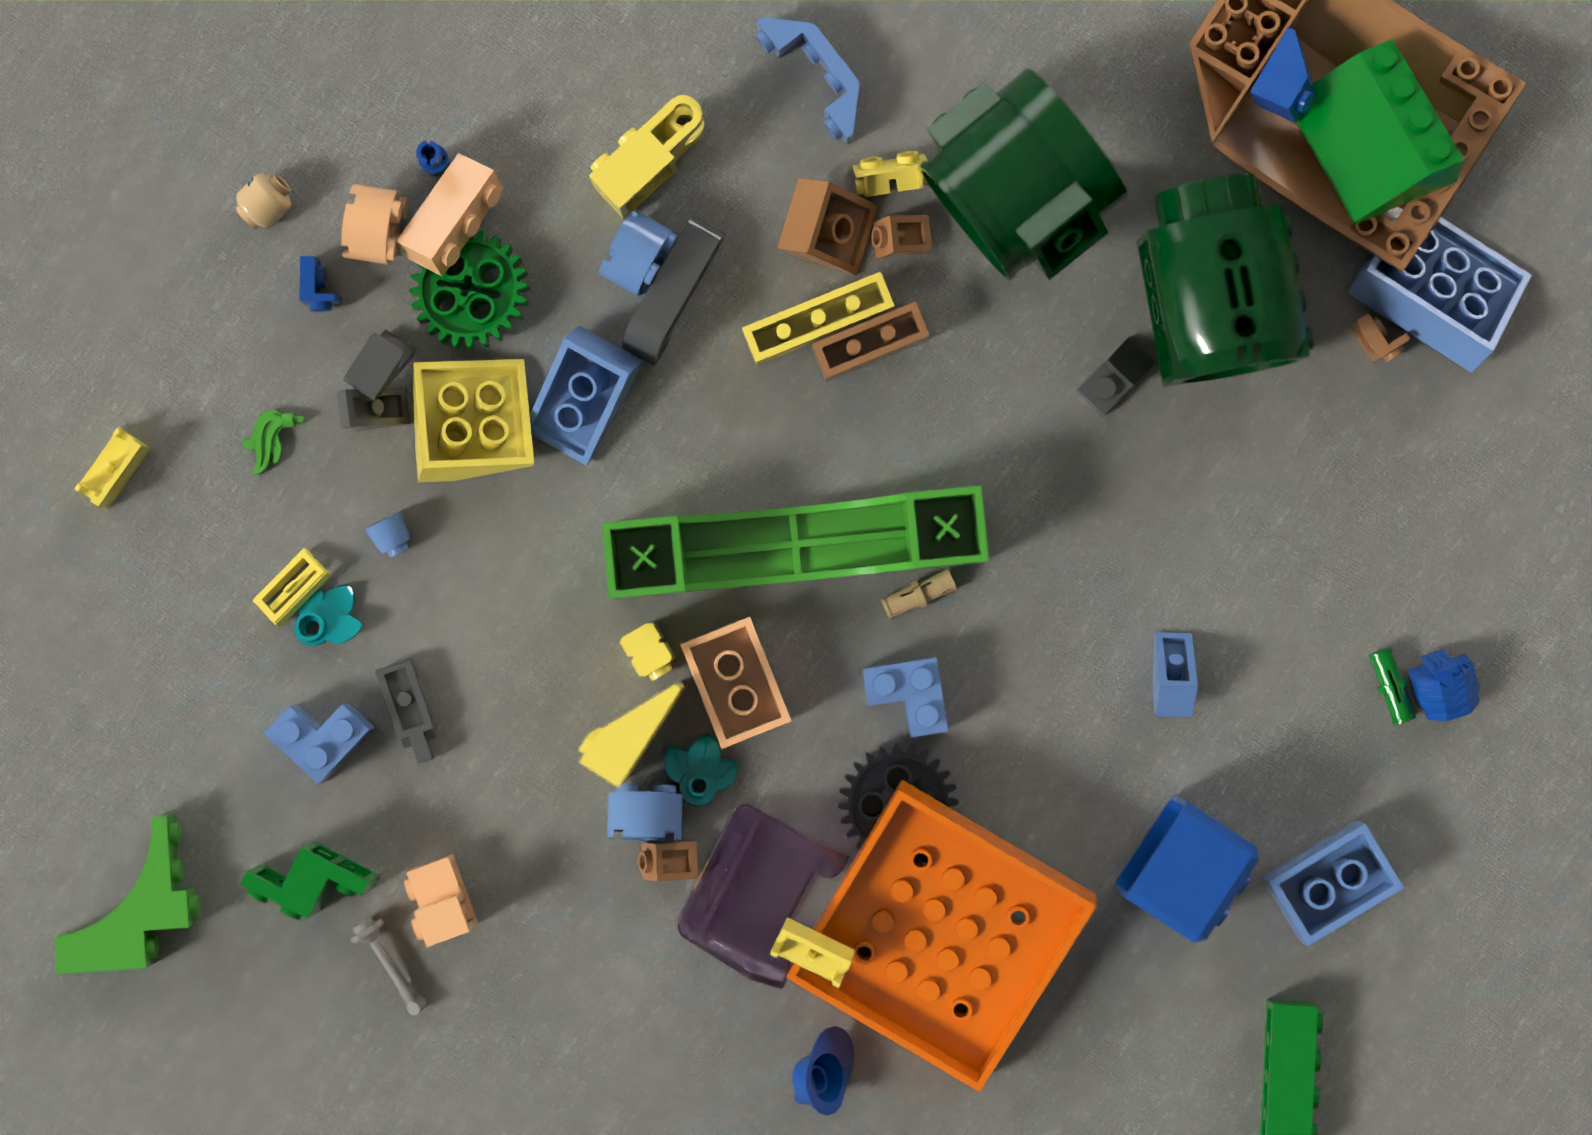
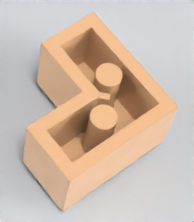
(442, 901)

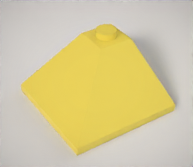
(470, 418)

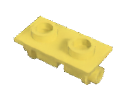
(877, 174)

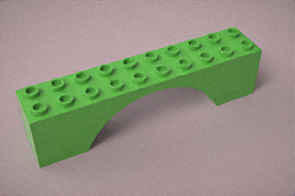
(795, 543)

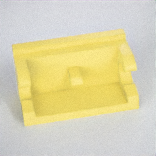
(113, 468)
(813, 951)

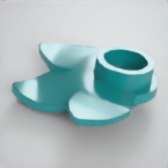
(332, 614)
(699, 764)

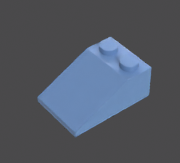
(582, 394)

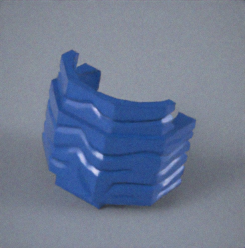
(1445, 686)

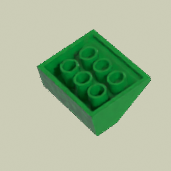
(1378, 134)

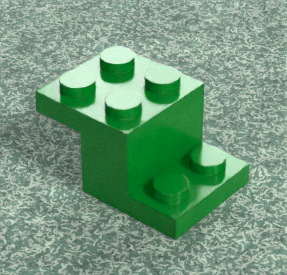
(309, 881)

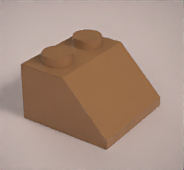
(827, 226)

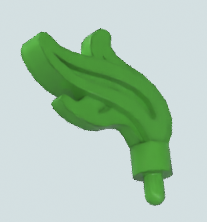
(266, 437)

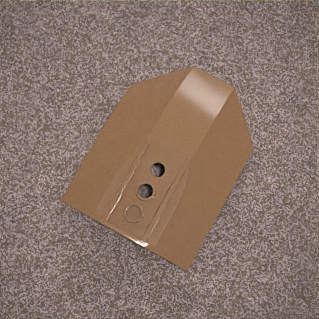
(1238, 42)

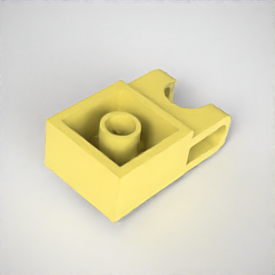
(647, 155)

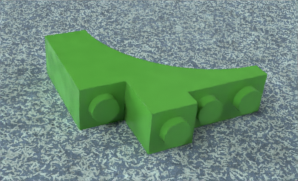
(155, 903)

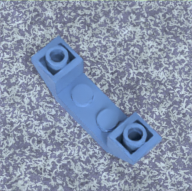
(783, 35)

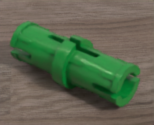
(1392, 686)

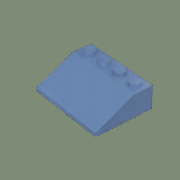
(1448, 296)

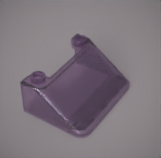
(751, 890)

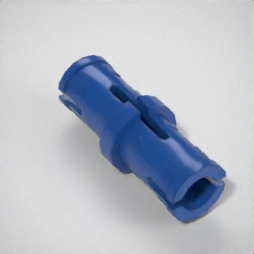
(432, 158)

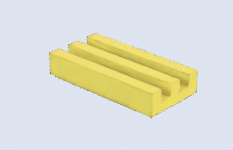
(313, 577)

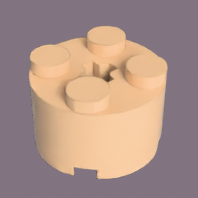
(373, 224)

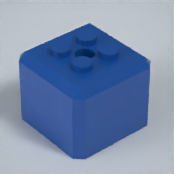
(1187, 870)

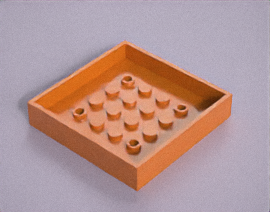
(946, 935)

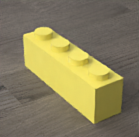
(818, 318)

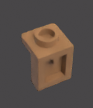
(901, 235)
(1371, 337)
(668, 861)

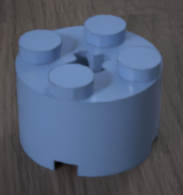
(637, 253)
(645, 814)

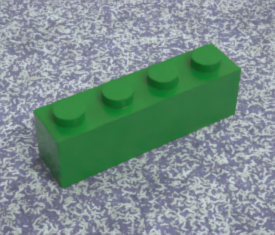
(1290, 1068)

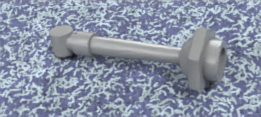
(367, 933)

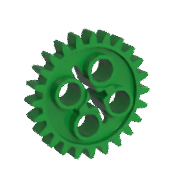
(460, 320)

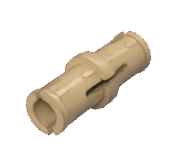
(918, 594)

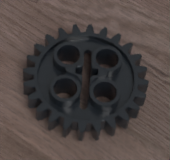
(873, 781)

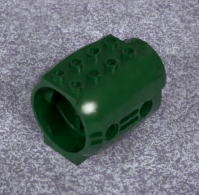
(1222, 282)

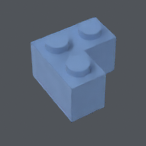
(915, 684)
(316, 747)

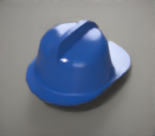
(824, 1074)

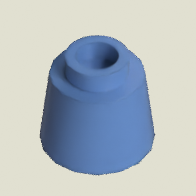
(390, 534)

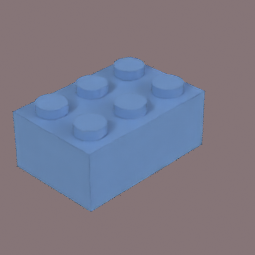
(1332, 882)

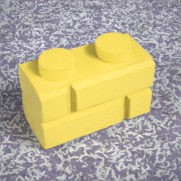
(648, 651)

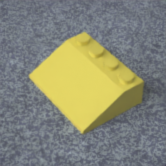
(621, 744)

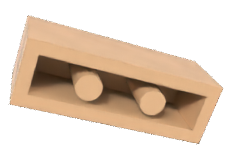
(450, 214)

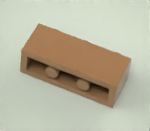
(870, 341)

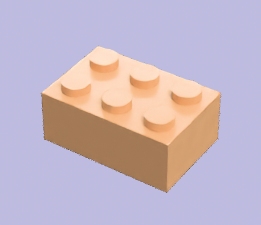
(736, 682)

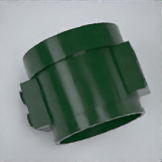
(1022, 176)

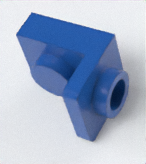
(312, 278)

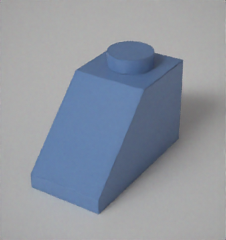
(1174, 675)

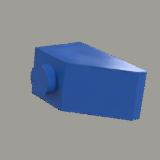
(1285, 81)

